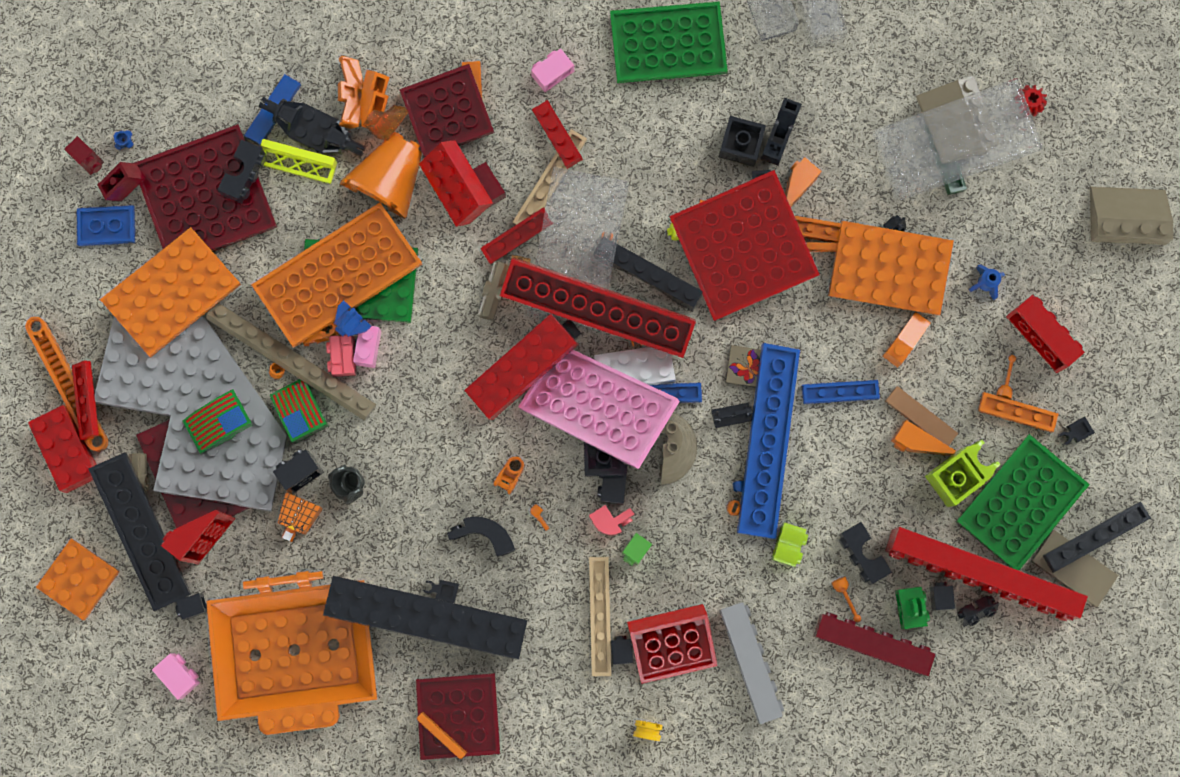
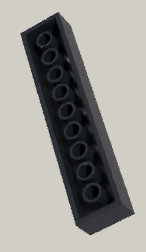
(425, 617)

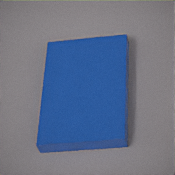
(105, 225)

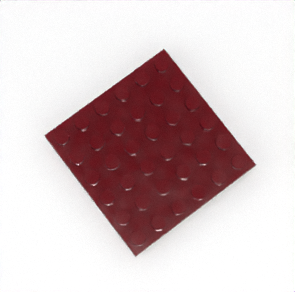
(184, 192)

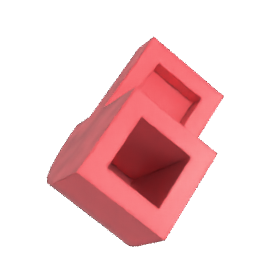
(607, 524)

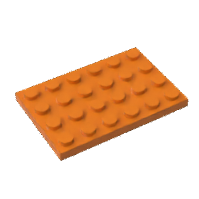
(890, 268)
(170, 292)

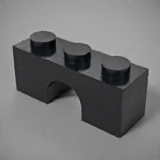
(238, 187)
(853, 540)

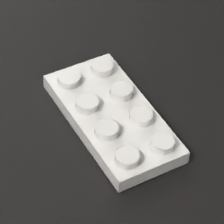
(643, 364)

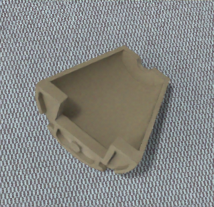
(679, 450)

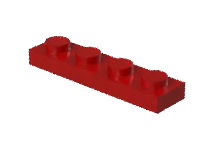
(557, 134)
(514, 237)
(85, 400)

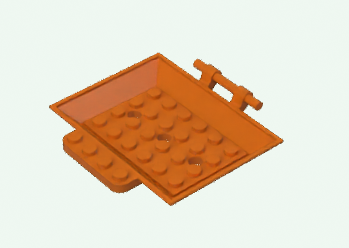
(283, 688)

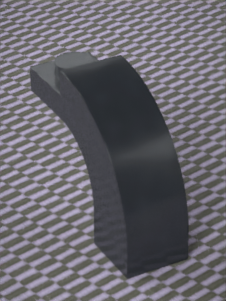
(781, 131)
(492, 530)

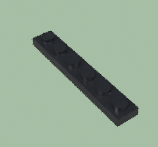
(1096, 537)

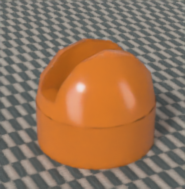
(273, 369)
(730, 505)

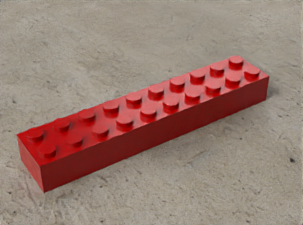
(597, 307)
(985, 573)

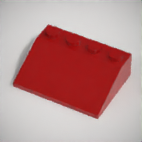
(195, 539)
(672, 643)

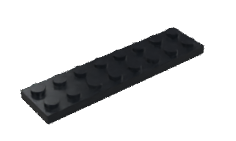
(139, 531)

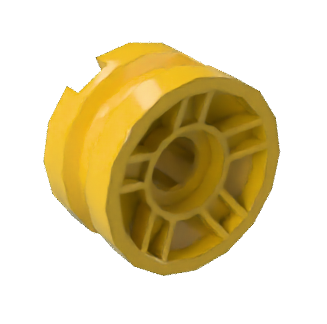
(647, 730)

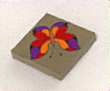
(743, 366)

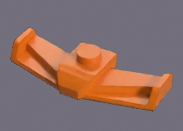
(350, 92)

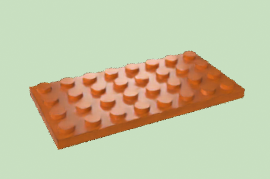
(343, 266)

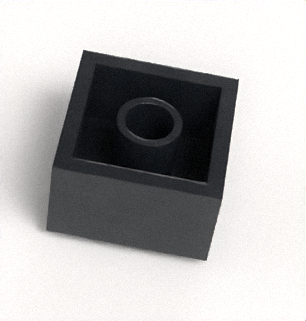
(742, 141)
(298, 471)

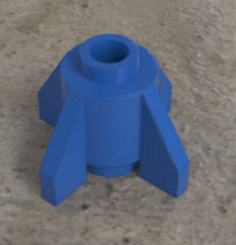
(988, 280)
(349, 321)

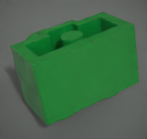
(912, 607)

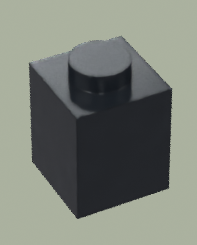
(942, 596)
(191, 606)
(621, 650)

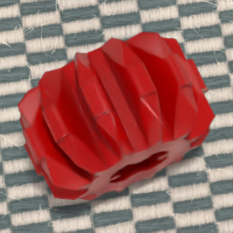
(1037, 97)

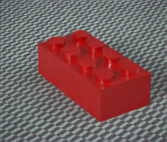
(455, 183)
(1045, 334)
(62, 449)

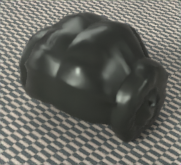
(346, 483)

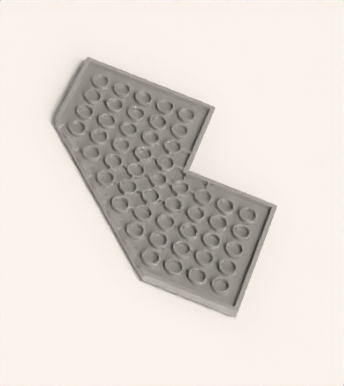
(176, 384)

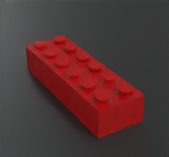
(521, 367)

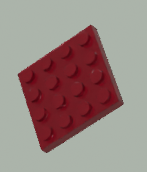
(447, 109)
(464, 710)

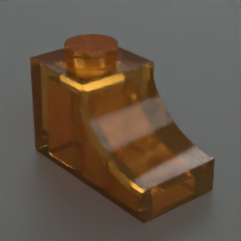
(385, 123)

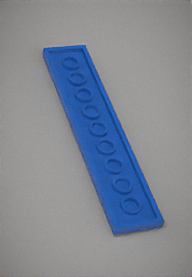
(768, 441)

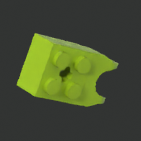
(967, 471)

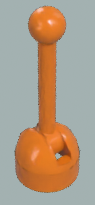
(1005, 390)
(841, 585)

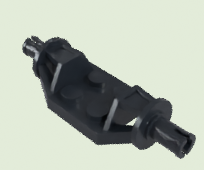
(312, 127)

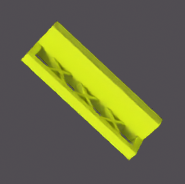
(301, 155)

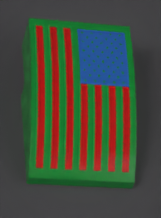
(298, 411)
(217, 422)

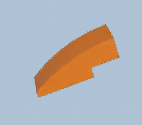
(373, 94)

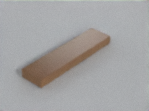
(920, 416)

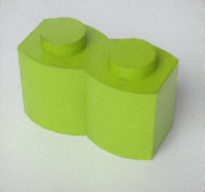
(789, 544)

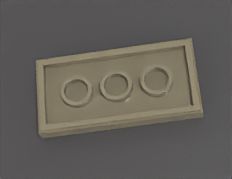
(1083, 575)

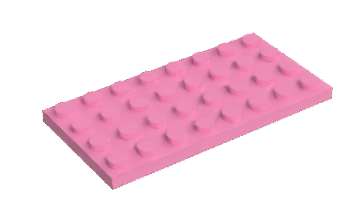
(601, 407)

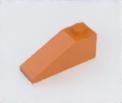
(800, 179)
(906, 339)
(913, 439)

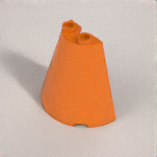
(388, 174)

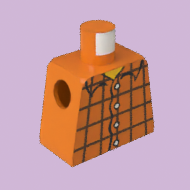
(297, 516)

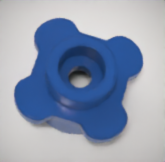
(118, 136)

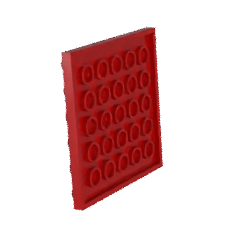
(744, 245)

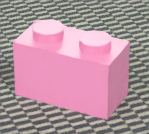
(552, 70)
(367, 348)
(176, 675)

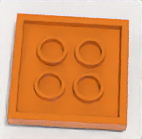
(77, 579)

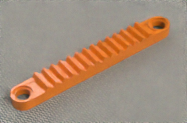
(60, 372)

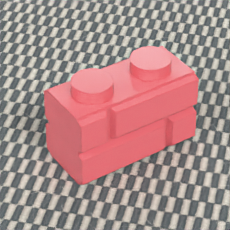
(341, 355)

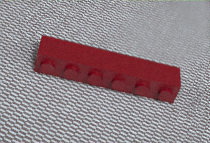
(873, 644)

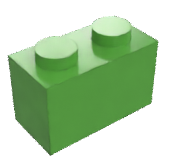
(636, 550)

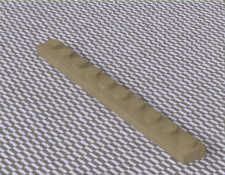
(291, 361)

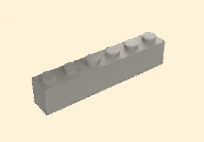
(751, 664)

